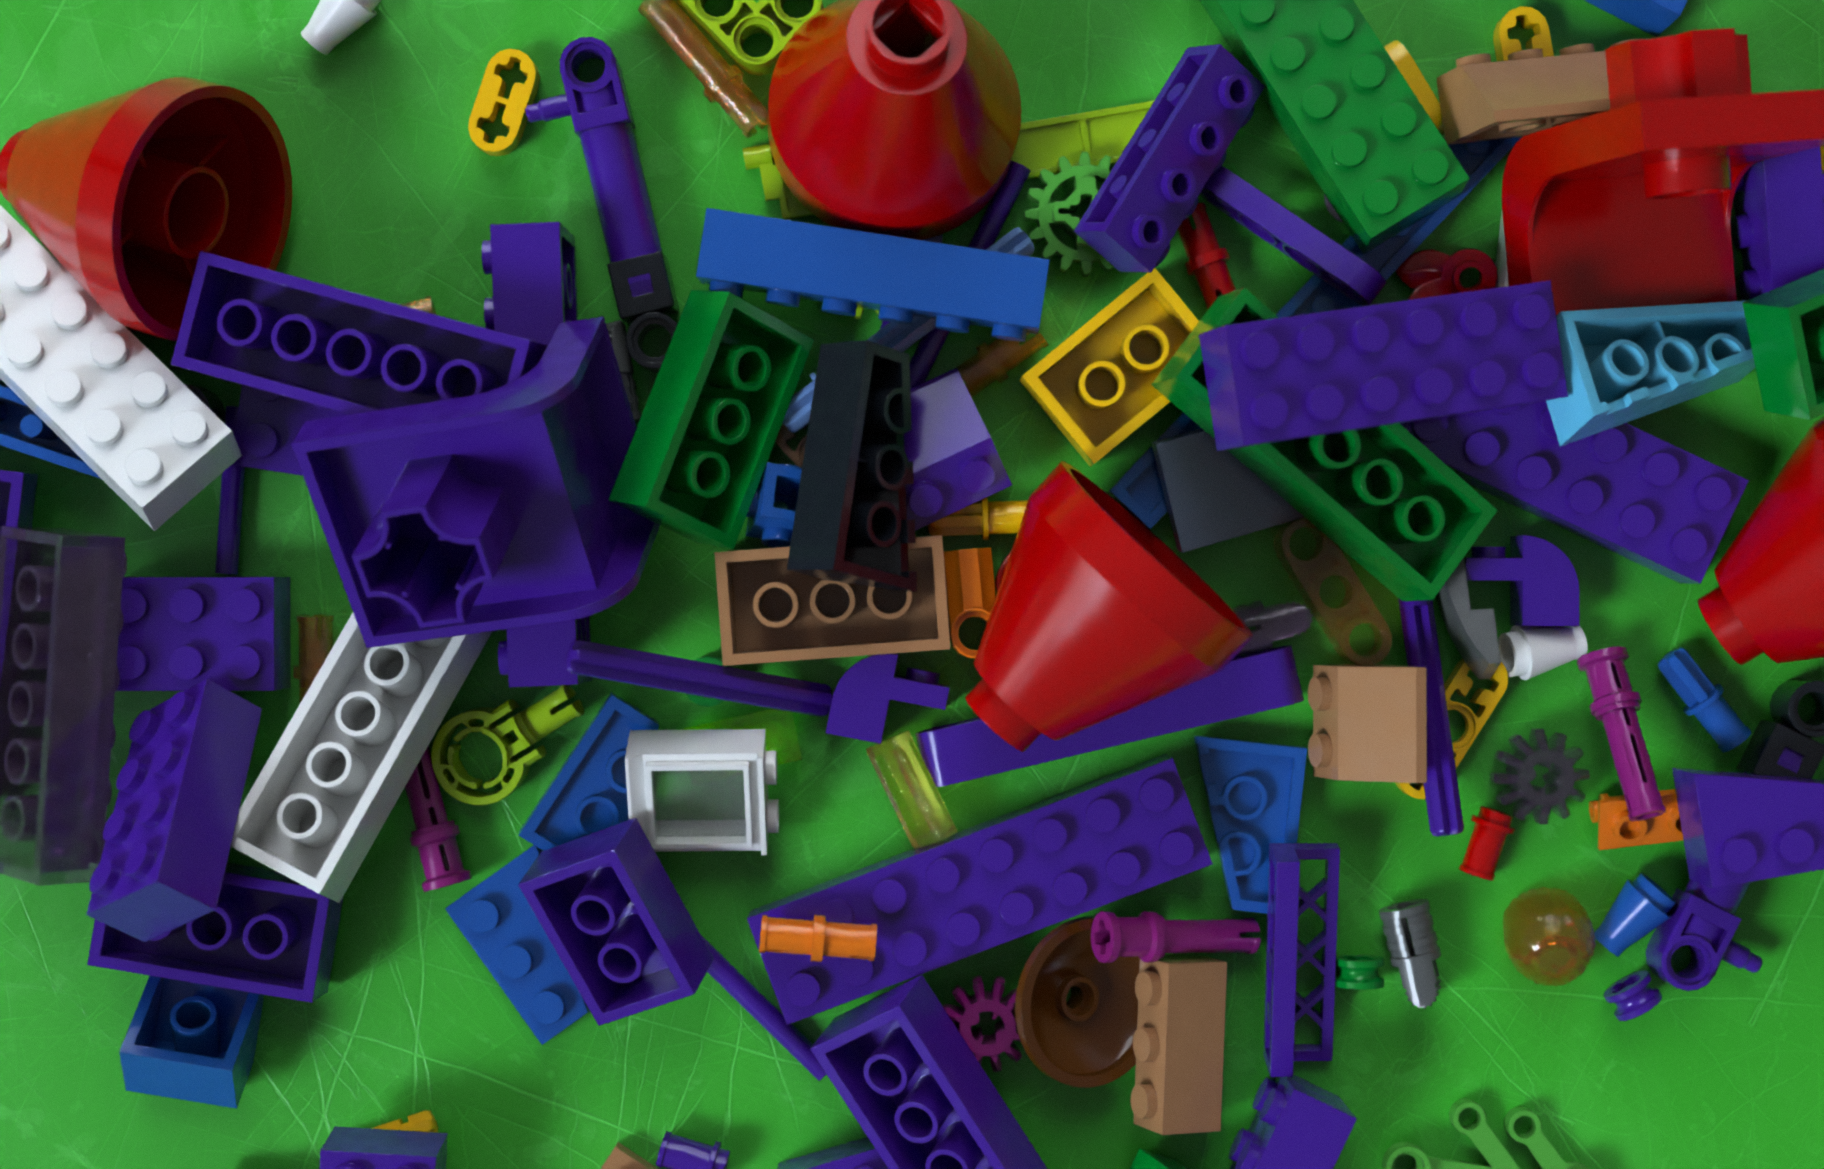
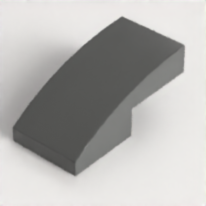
(1470, 630)

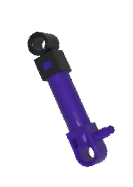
(625, 212)
(1706, 915)

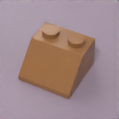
(1369, 723)

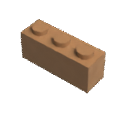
(1179, 1044)

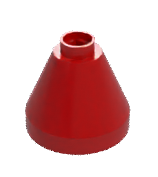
(893, 116)
(146, 185)
(1775, 568)
(1092, 618)

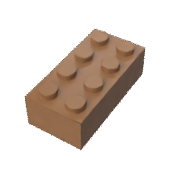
(792, 616)

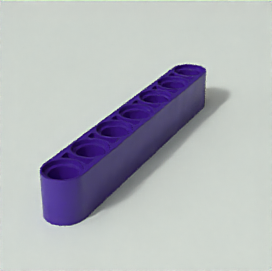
(1242, 688)

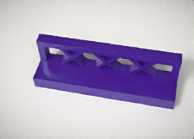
(1284, 960)

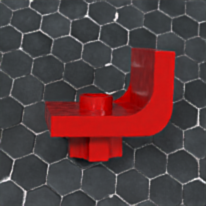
(1644, 193)

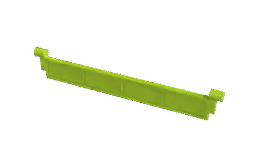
(1037, 148)

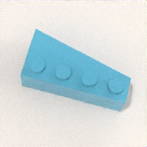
(1644, 361)

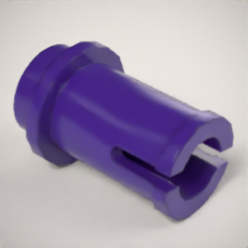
(685, 1153)

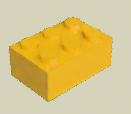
(1103, 373)

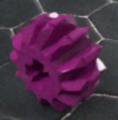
(968, 1016)

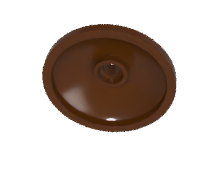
(1092, 1033)

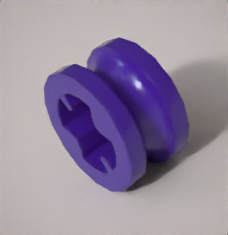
(1632, 995)

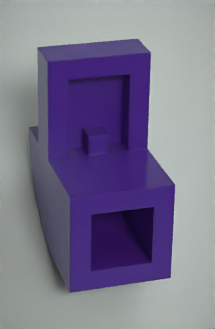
(1540, 578)
(864, 695)

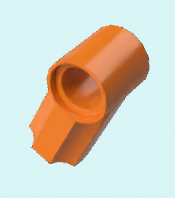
(969, 590)

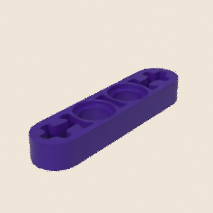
(1293, 236)

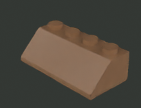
(1522, 94)

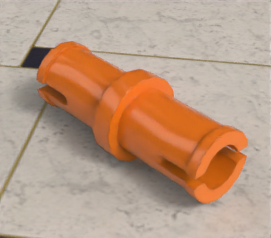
(818, 938)

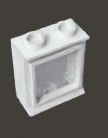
(702, 788)

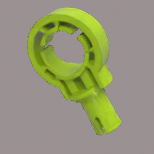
(528, 726)

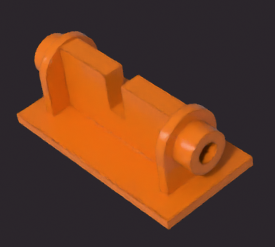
(1618, 831)

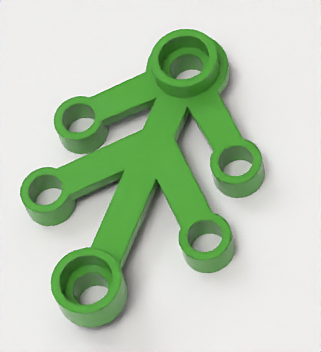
(1486, 1143)

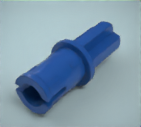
(1703, 699)

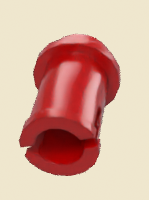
(1486, 842)

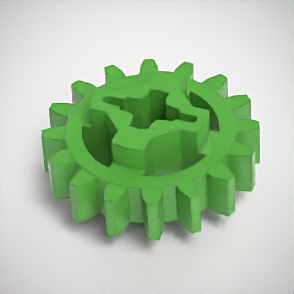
(1057, 216)

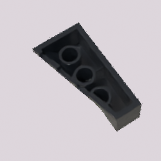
(856, 470)

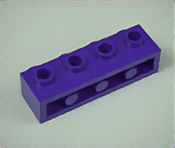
(1170, 159)

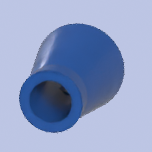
(1635, 913)

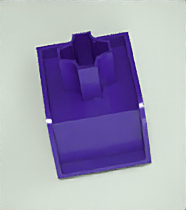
(484, 501)

